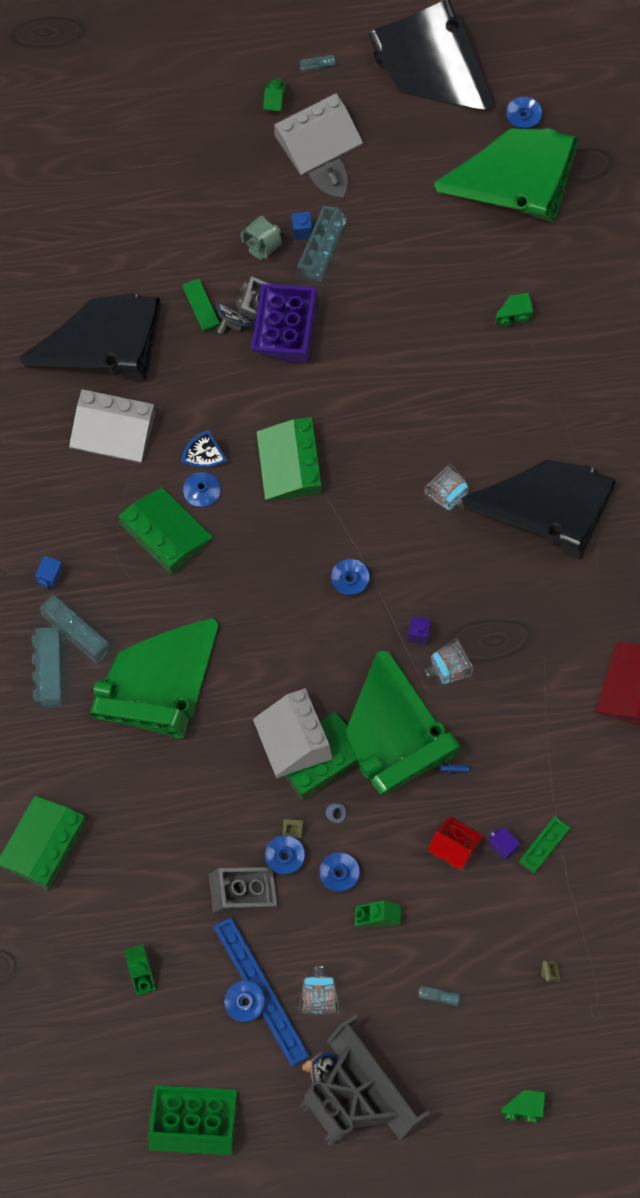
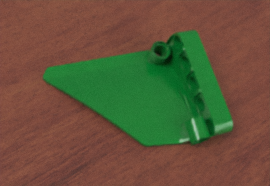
(516, 169)
(157, 680)
(394, 728)

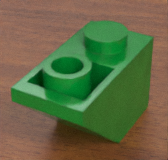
(274, 94)
(515, 310)
(378, 914)
(139, 969)
(527, 1106)

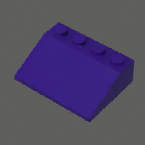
(285, 322)

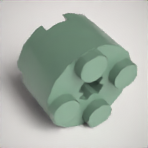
(261, 237)

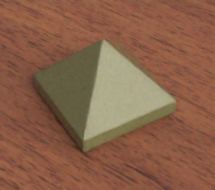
(292, 828)
(550, 971)

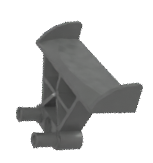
(372, 1082)

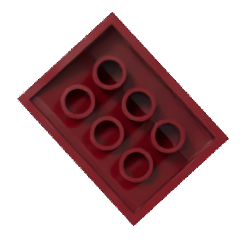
(622, 685)

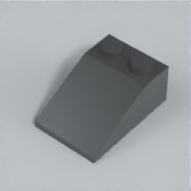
(242, 889)

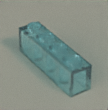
(321, 243)
(75, 629)
(48, 667)

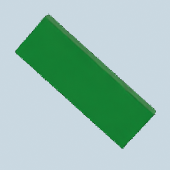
(201, 305)
(544, 845)

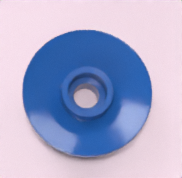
(524, 106)
(201, 497)
(353, 569)
(284, 845)
(335, 863)
(235, 997)

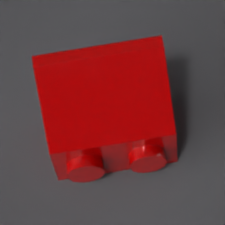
(455, 843)

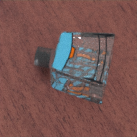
(447, 488)
(450, 663)
(318, 994)

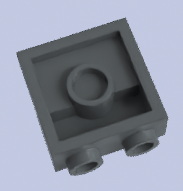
(248, 303)

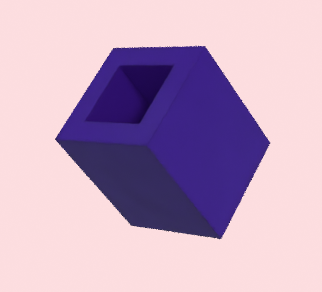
(419, 630)
(503, 843)

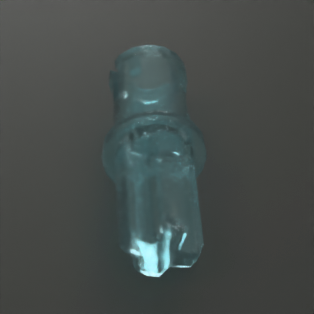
(317, 62)
(438, 995)

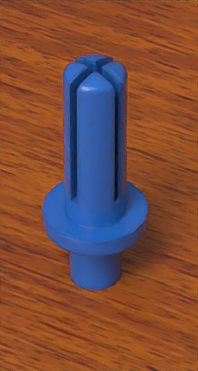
(454, 768)

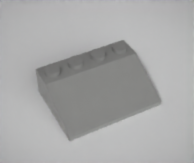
(318, 134)
(112, 426)
(292, 734)

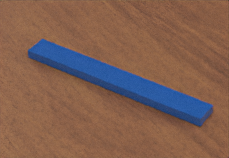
(273, 1011)

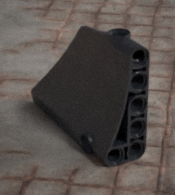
(432, 58)
(103, 333)
(549, 500)

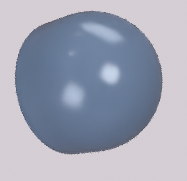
(330, 809)

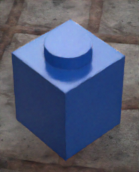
(301, 225)
(48, 572)

